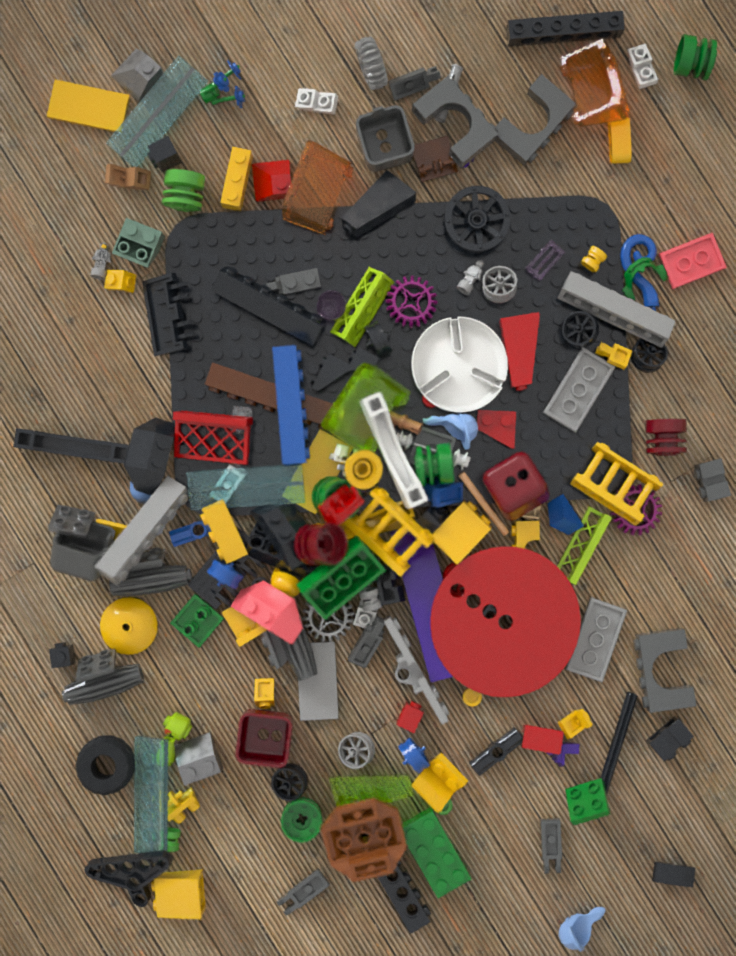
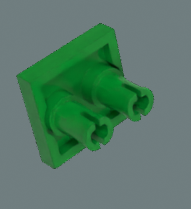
(197, 620)
(587, 801)

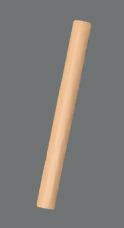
(483, 503)

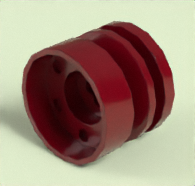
(666, 436)
(321, 544)

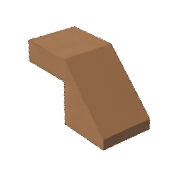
(127, 177)

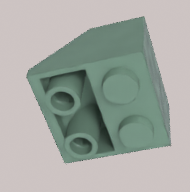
(138, 243)

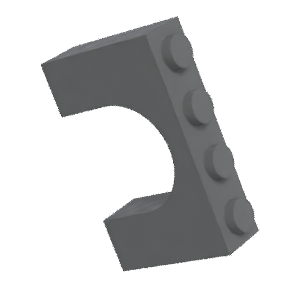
(448, 96)
(557, 107)
(649, 647)

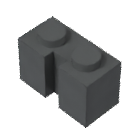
(712, 480)

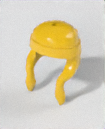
(285, 583)

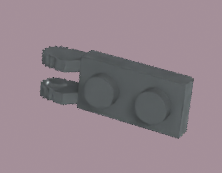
(551, 843)
(304, 891)

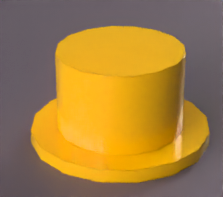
(363, 469)

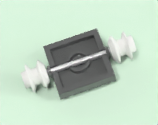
(432, 438)

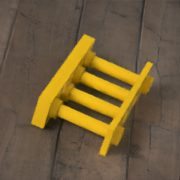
(616, 502)
(384, 549)

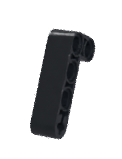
(263, 554)

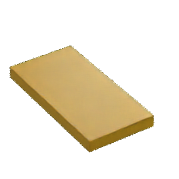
(87, 106)
(320, 465)

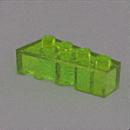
(363, 787)

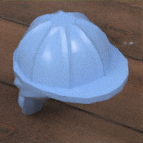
(458, 425)
(576, 930)

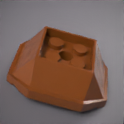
(369, 855)

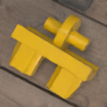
(179, 802)

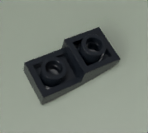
(673, 874)

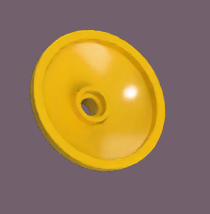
(142, 625)

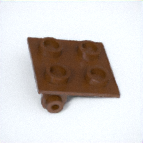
(434, 159)

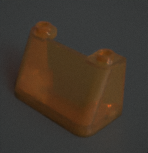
(596, 85)
(315, 188)

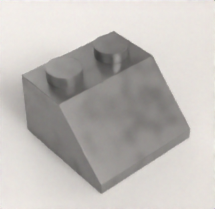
(197, 758)

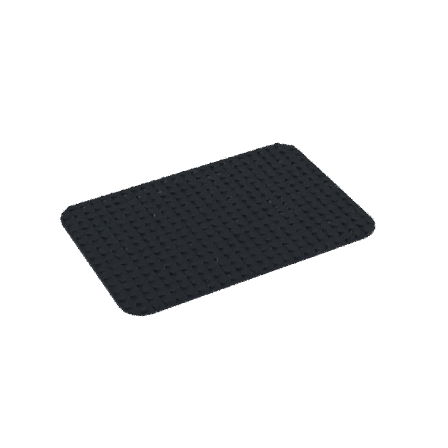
(403, 246)

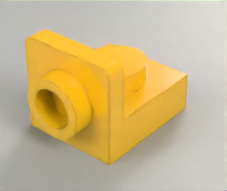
(264, 693)

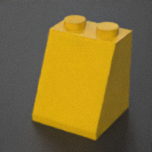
(461, 531)
(179, 894)

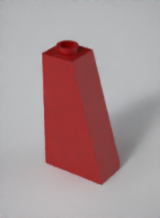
(520, 341)

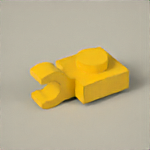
(617, 354)

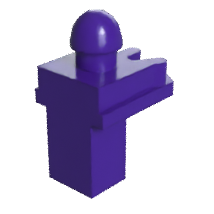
(567, 748)

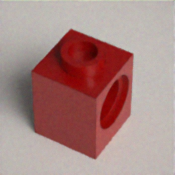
(410, 716)

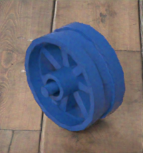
(225, 574)
(414, 755)

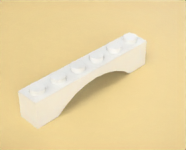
(394, 457)

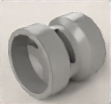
(370, 599)

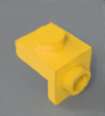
(120, 280)
(575, 723)

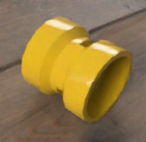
(593, 259)

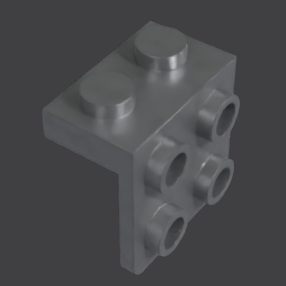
(71, 521)

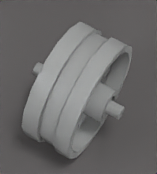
(499, 284)
(356, 750)

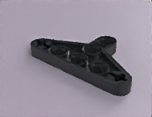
(122, 875)

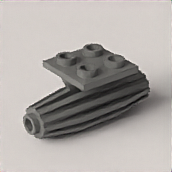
(151, 576)
(299, 655)
(100, 678)

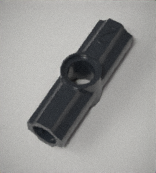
(486, 759)

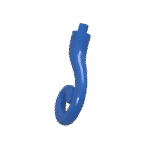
(649, 293)

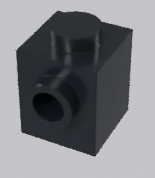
(62, 655)

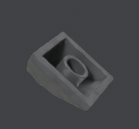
(138, 74)

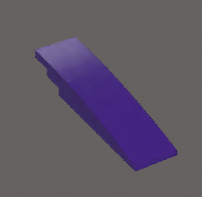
(421, 586)

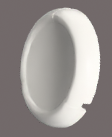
(459, 364)

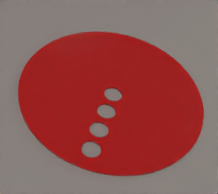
(514, 658)

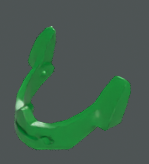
(639, 266)

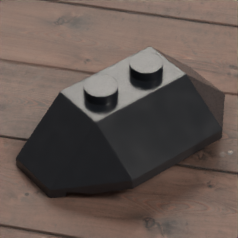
(149, 454)
(280, 526)

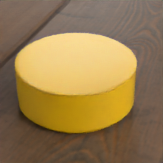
(471, 697)

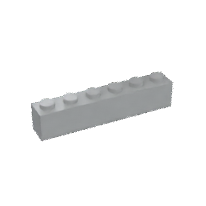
(616, 309)
(142, 530)

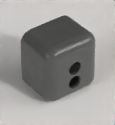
(395, 123)
(80, 555)

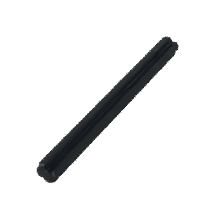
(618, 739)

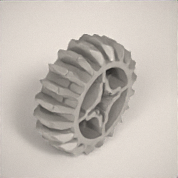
(371, 63)
(319, 630)

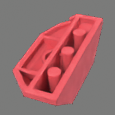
(270, 609)

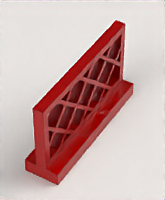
(215, 420)

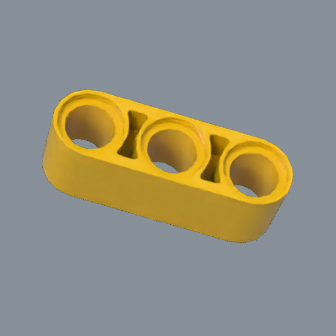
(619, 142)

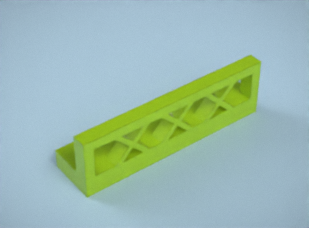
(364, 308)
(588, 549)

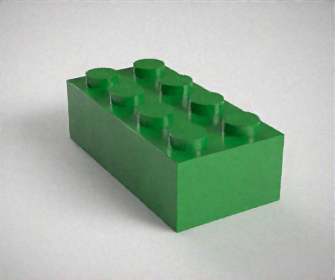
(336, 584)
(435, 852)

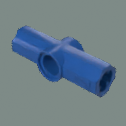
(186, 534)

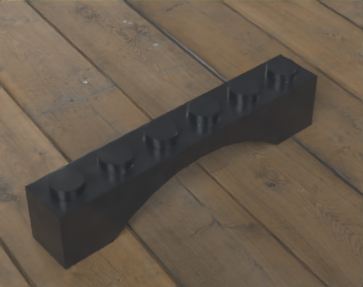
(70, 446)

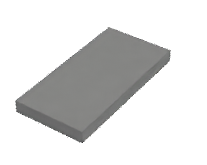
(578, 389)
(596, 639)
(319, 693)

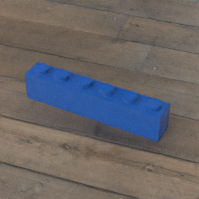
(290, 405)

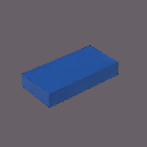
(447, 494)

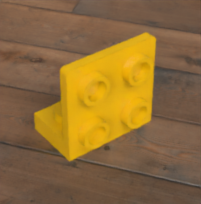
(242, 626)
(439, 782)

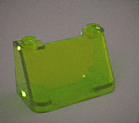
(346, 416)

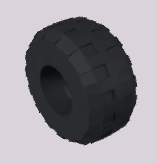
(90, 775)

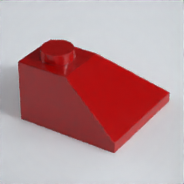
(271, 180)

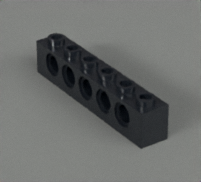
(565, 28)
(412, 919)

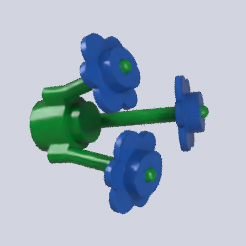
(211, 92)

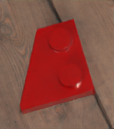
(498, 425)

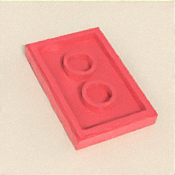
(692, 261)

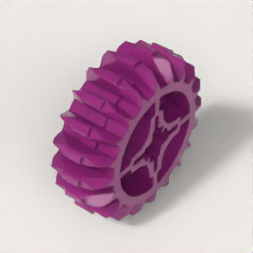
(416, 309)
(647, 520)

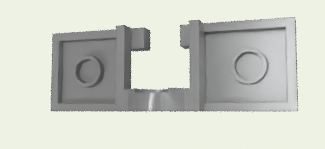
(416, 677)

